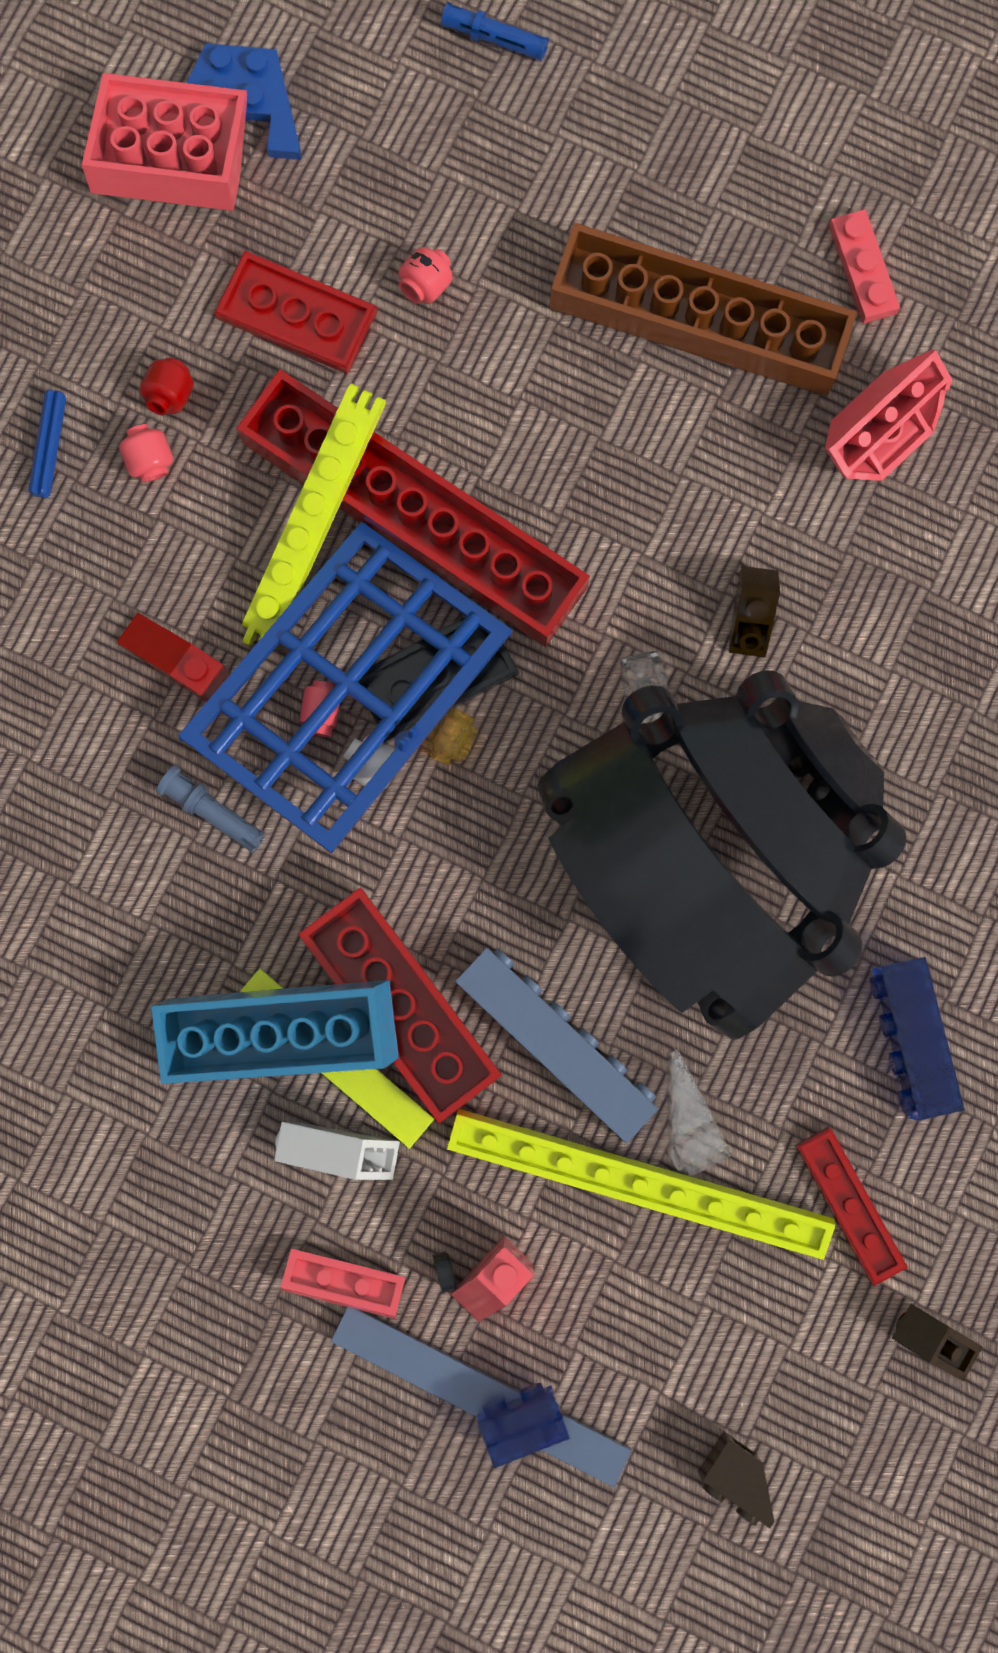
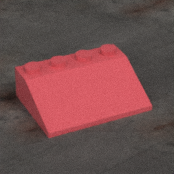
(166, 142)

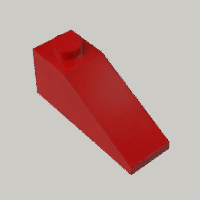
(173, 657)

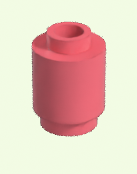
(312, 697)

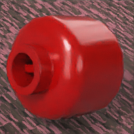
(166, 386)

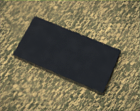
(397, 672)

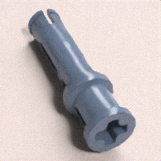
(197, 800)

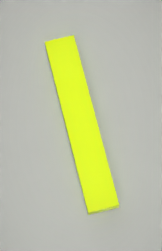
(369, 1088)

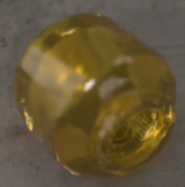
(452, 737)

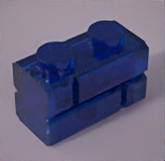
(522, 1424)

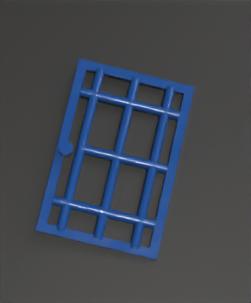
(345, 683)

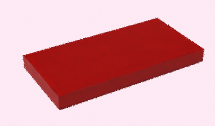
(295, 312)

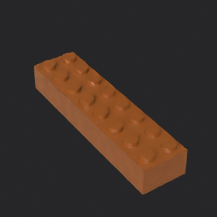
(701, 309)

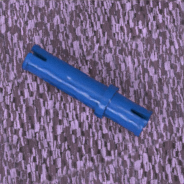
(494, 31)

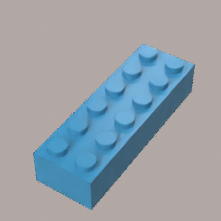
(275, 1032)

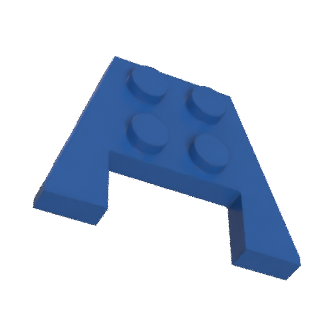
(261, 76)

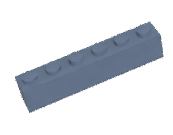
(557, 1045)

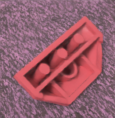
(889, 418)

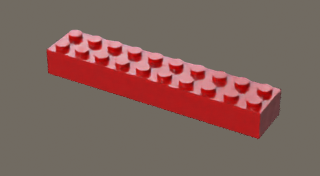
(422, 514)

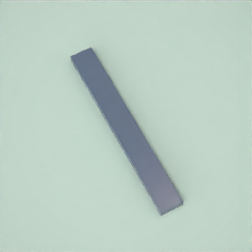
(468, 1388)

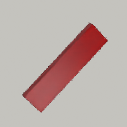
(851, 1206)

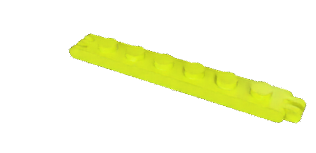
(314, 510)

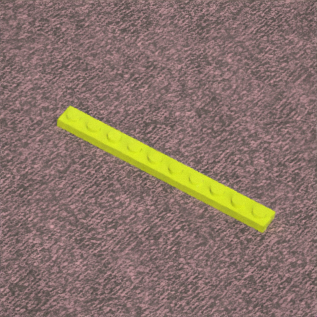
(641, 1184)

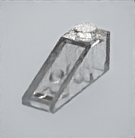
(691, 1126)

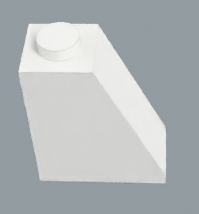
(336, 1151)

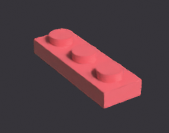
(864, 266)
(343, 1283)

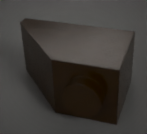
(936, 1342)

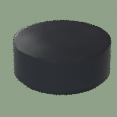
(444, 1272)

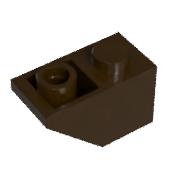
(754, 611)
(739, 1476)

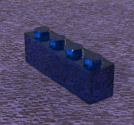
(917, 1039)

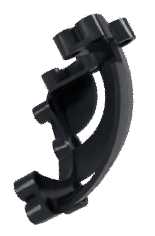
(665, 887)

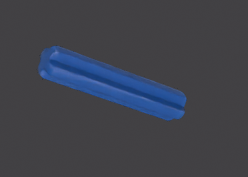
(47, 444)

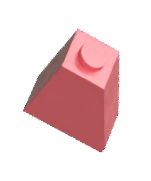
(494, 1280)

